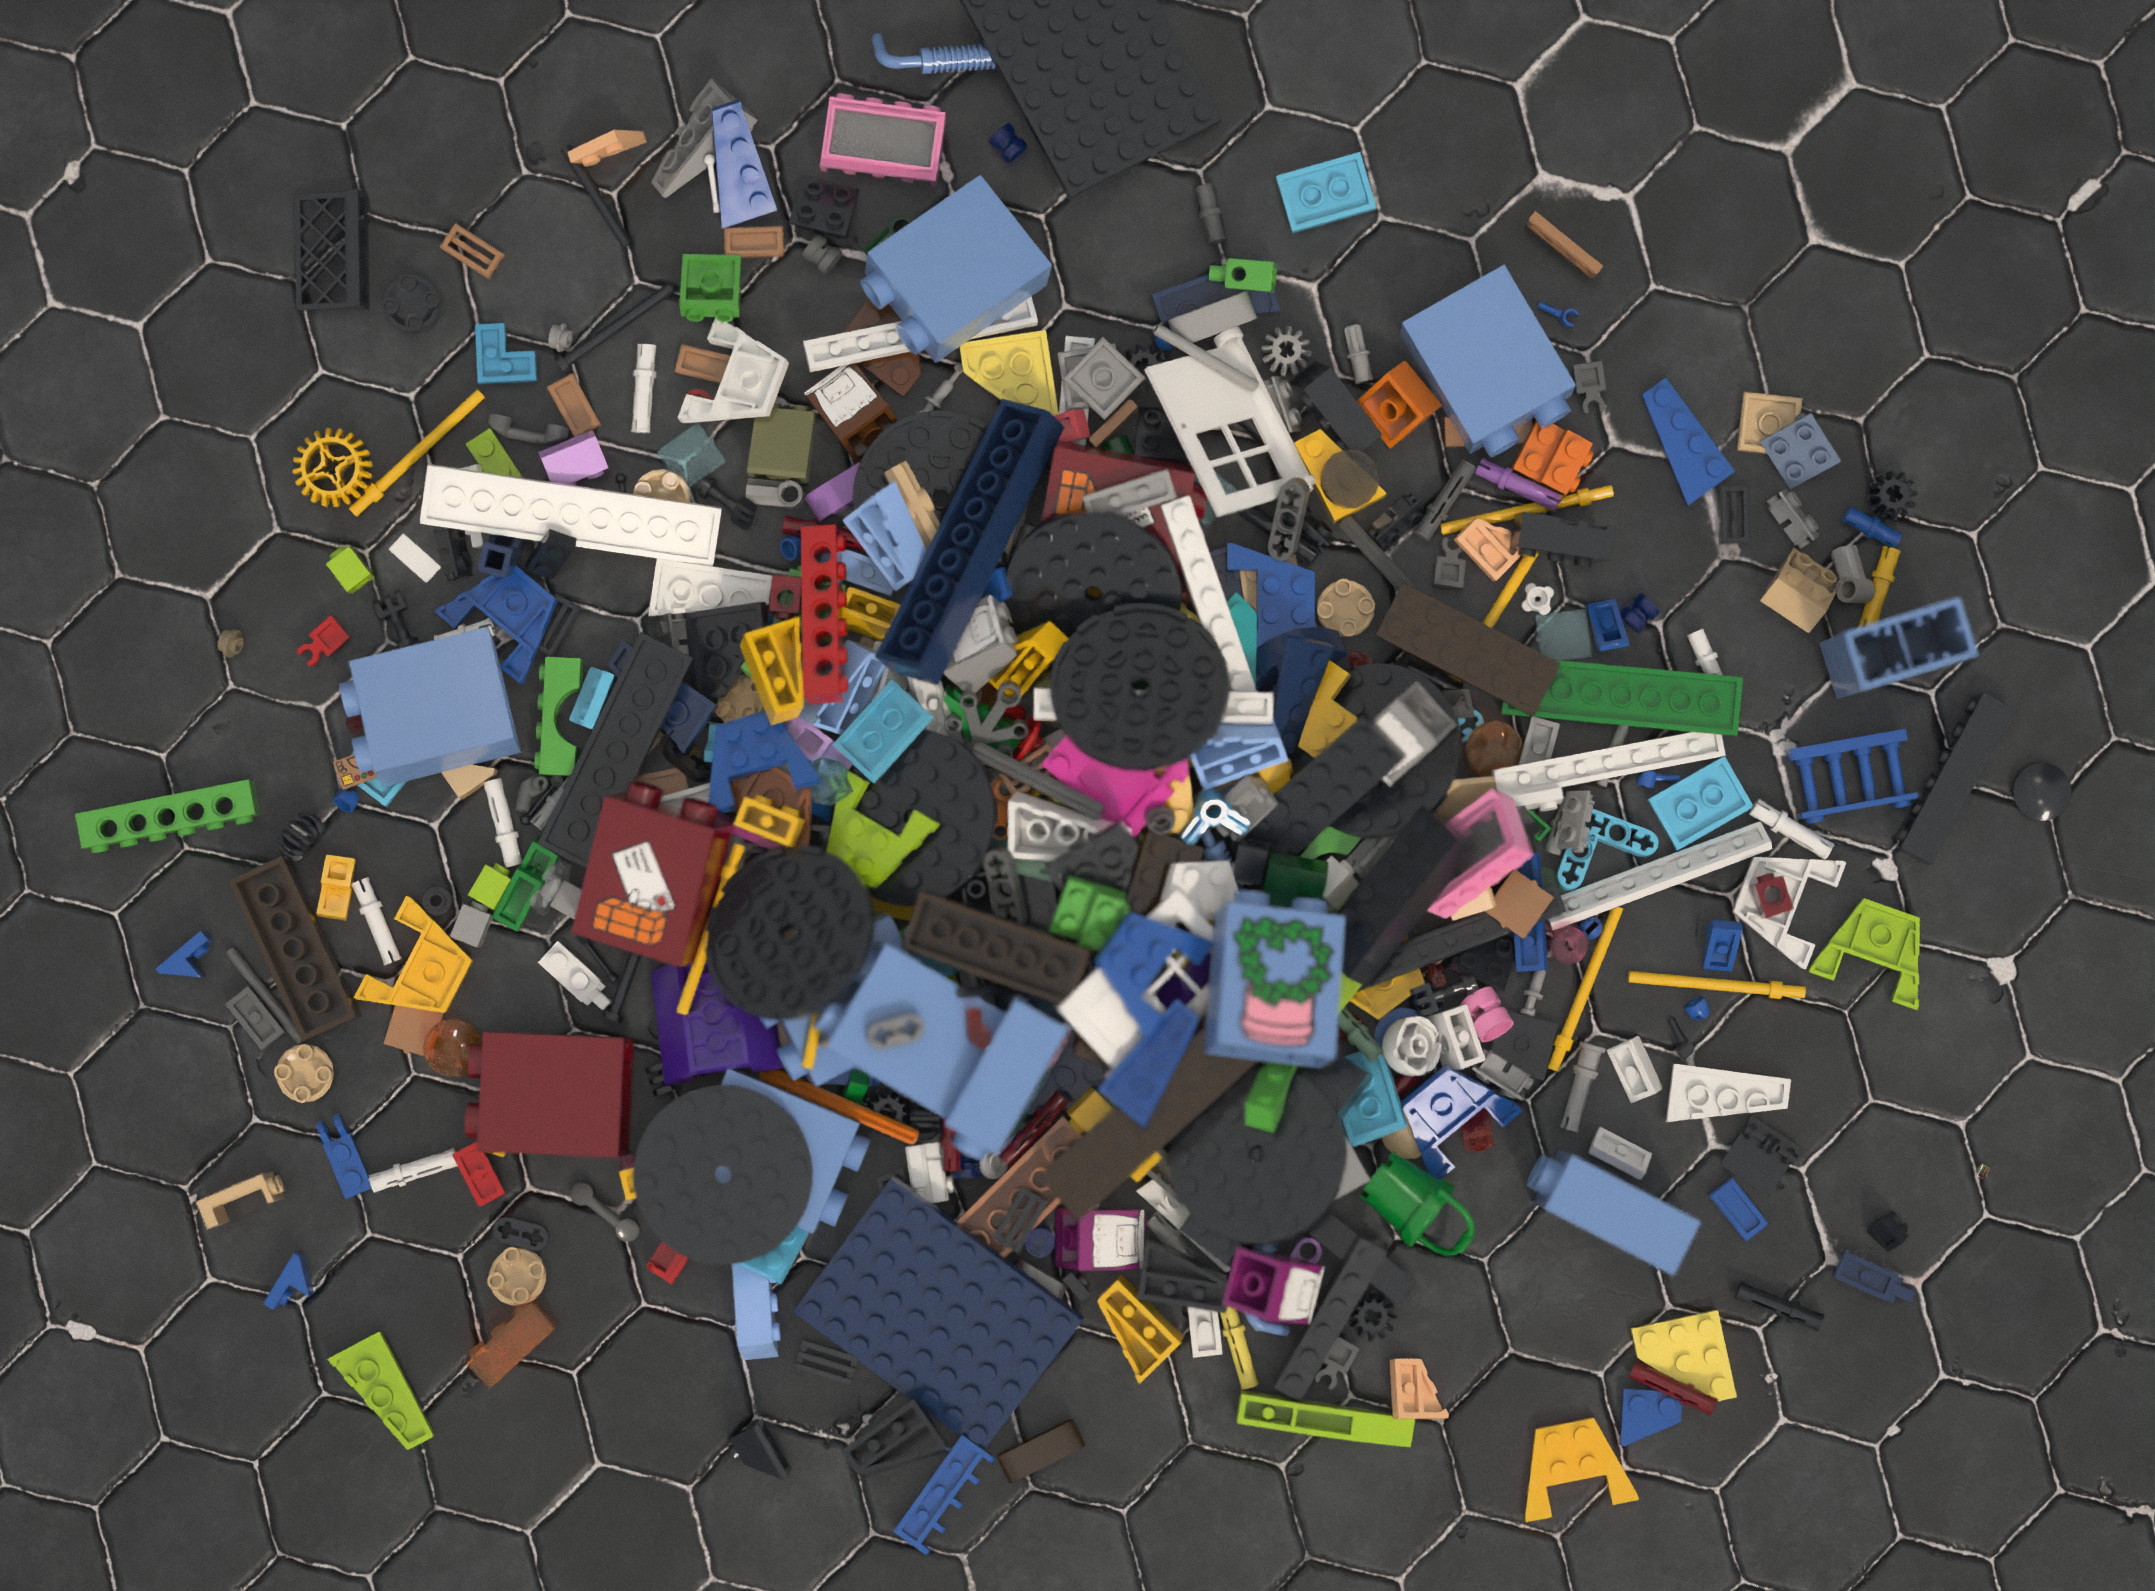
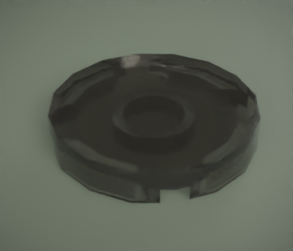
(1349, 479)

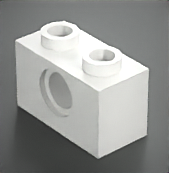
(1457, 1037)

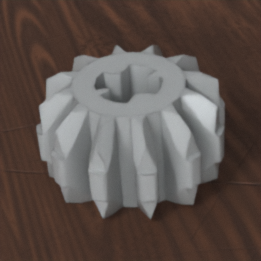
(1296, 351)

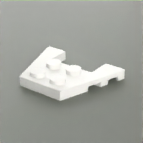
(747, 384)
(1795, 875)
(1204, 884)

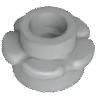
(560, 337)

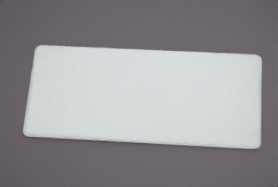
(414, 558)

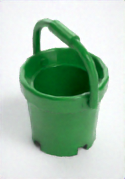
(1412, 1200)

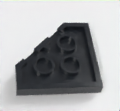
(715, 644)
(1099, 859)

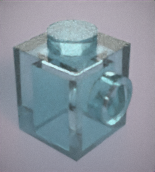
(834, 782)

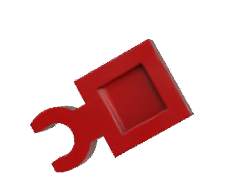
(327, 638)

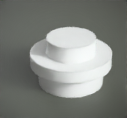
(992, 1166)

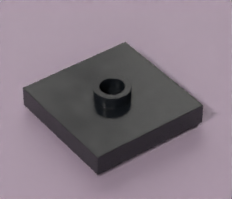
(1527, 1044)

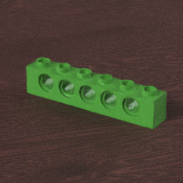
(92, 823)

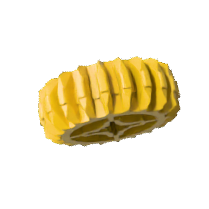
(321, 444)

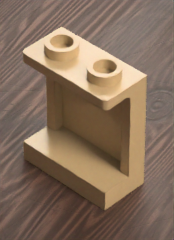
(213, 1208)

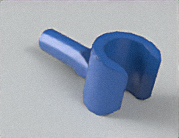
(1559, 313)
(1648, 778)

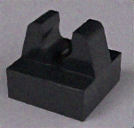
(1888, 1232)

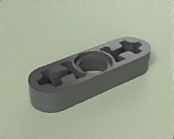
(1284, 499)
(992, 870)

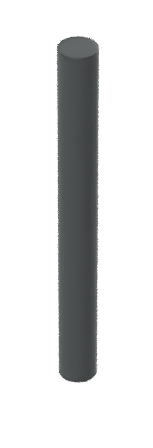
(264, 993)

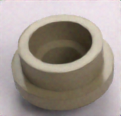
(230, 642)

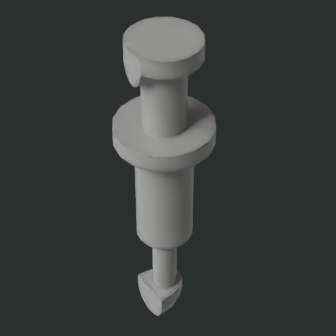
(943, 390)
(1534, 991)

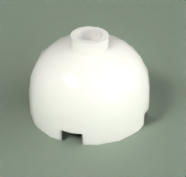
(1411, 1046)

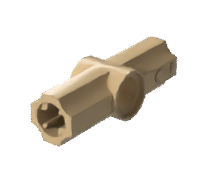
(916, 500)

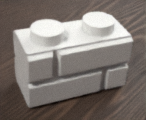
(926, 1172)

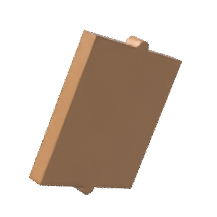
(1519, 904)
(409, 1028)

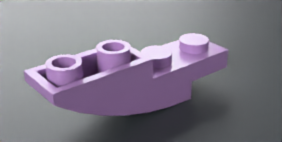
(814, 742)

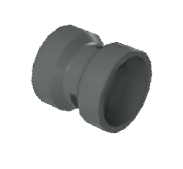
(822, 254)

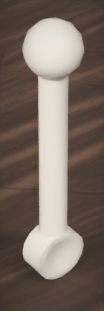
(710, 160)

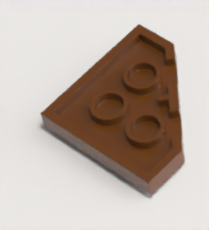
(896, 371)

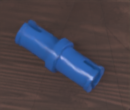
(1872, 527)

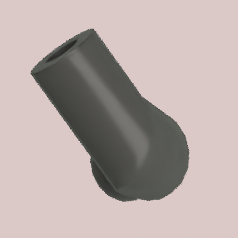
(529, 789)

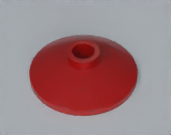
(1031, 742)

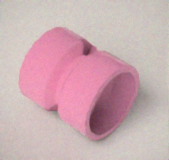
(1488, 1018)

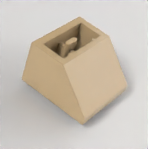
(1801, 590)

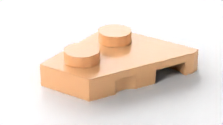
(606, 145)
(1488, 547)
(1413, 1391)

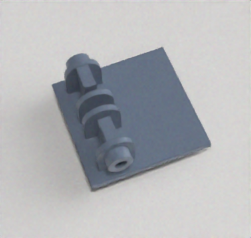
(1800, 450)

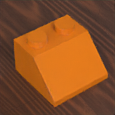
(1398, 403)

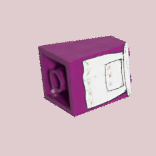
(1100, 1240)
(1273, 1286)

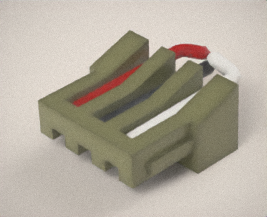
(1982, 1170)

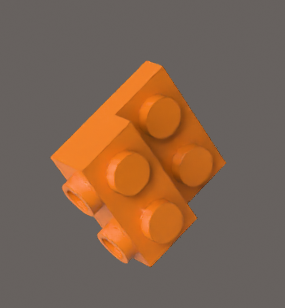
(1553, 458)

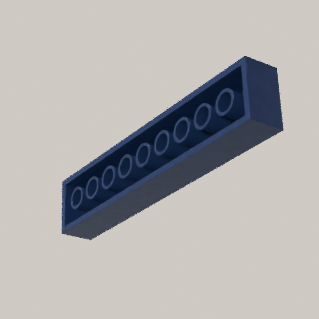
(969, 542)

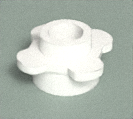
(1545, 595)

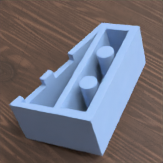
(888, 535)
(863, 677)
(1237, 752)
(755, 1314)

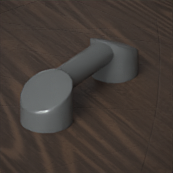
(552, 435)
(584, 1194)

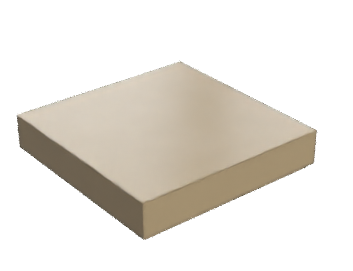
(1763, 416)

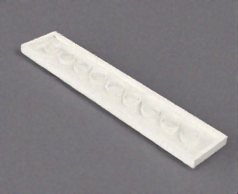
(592, 515)

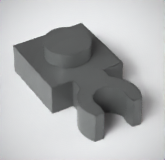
(1589, 381)
(1449, 570)
(1338, 1359)

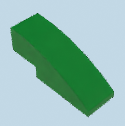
(527, 878)

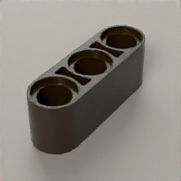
(1040, 1450)

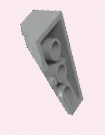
(694, 141)

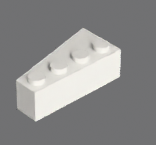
(1047, 829)

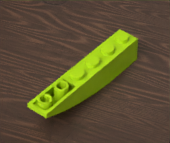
(1322, 1419)

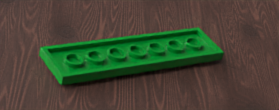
(1641, 698)

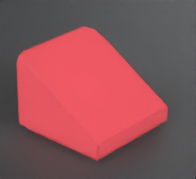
(1074, 425)

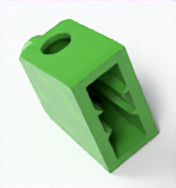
(1259, 274)

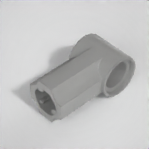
(772, 493)
(1852, 583)

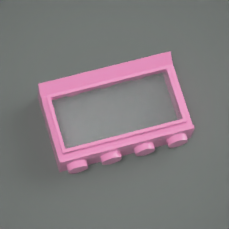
(883, 139)
(1501, 845)

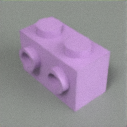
(574, 459)

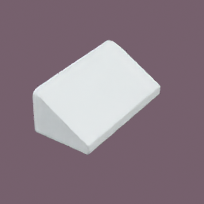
(1634, 1069)

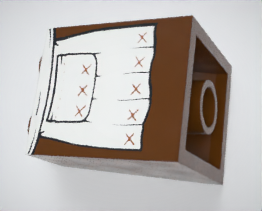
(851, 408)

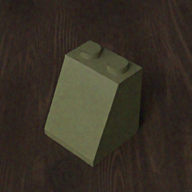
(783, 445)

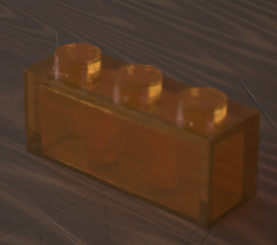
(510, 1343)

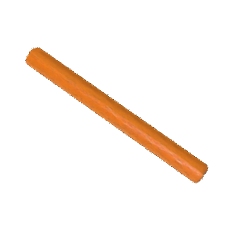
(841, 1105)

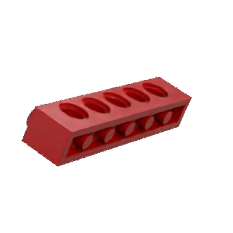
(814, 543)

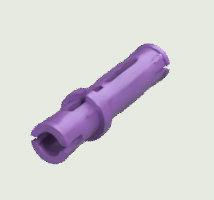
(1507, 479)

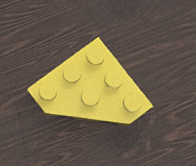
(1013, 368)
(1688, 1351)

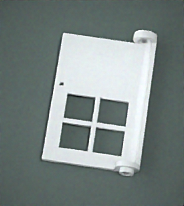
(1204, 399)
(1099, 1012)

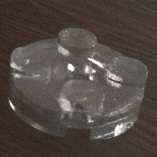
(554, 879)

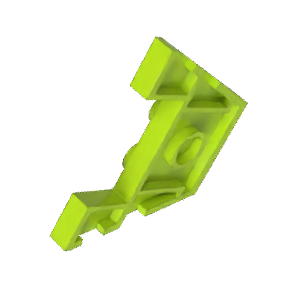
(867, 844)
(1881, 937)

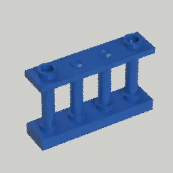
(1861, 748)

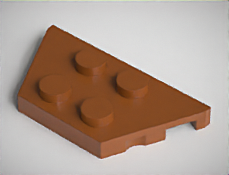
(779, 788)

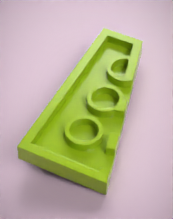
(383, 1386)

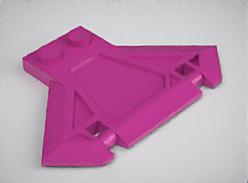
(1123, 792)

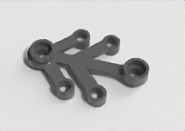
(984, 732)

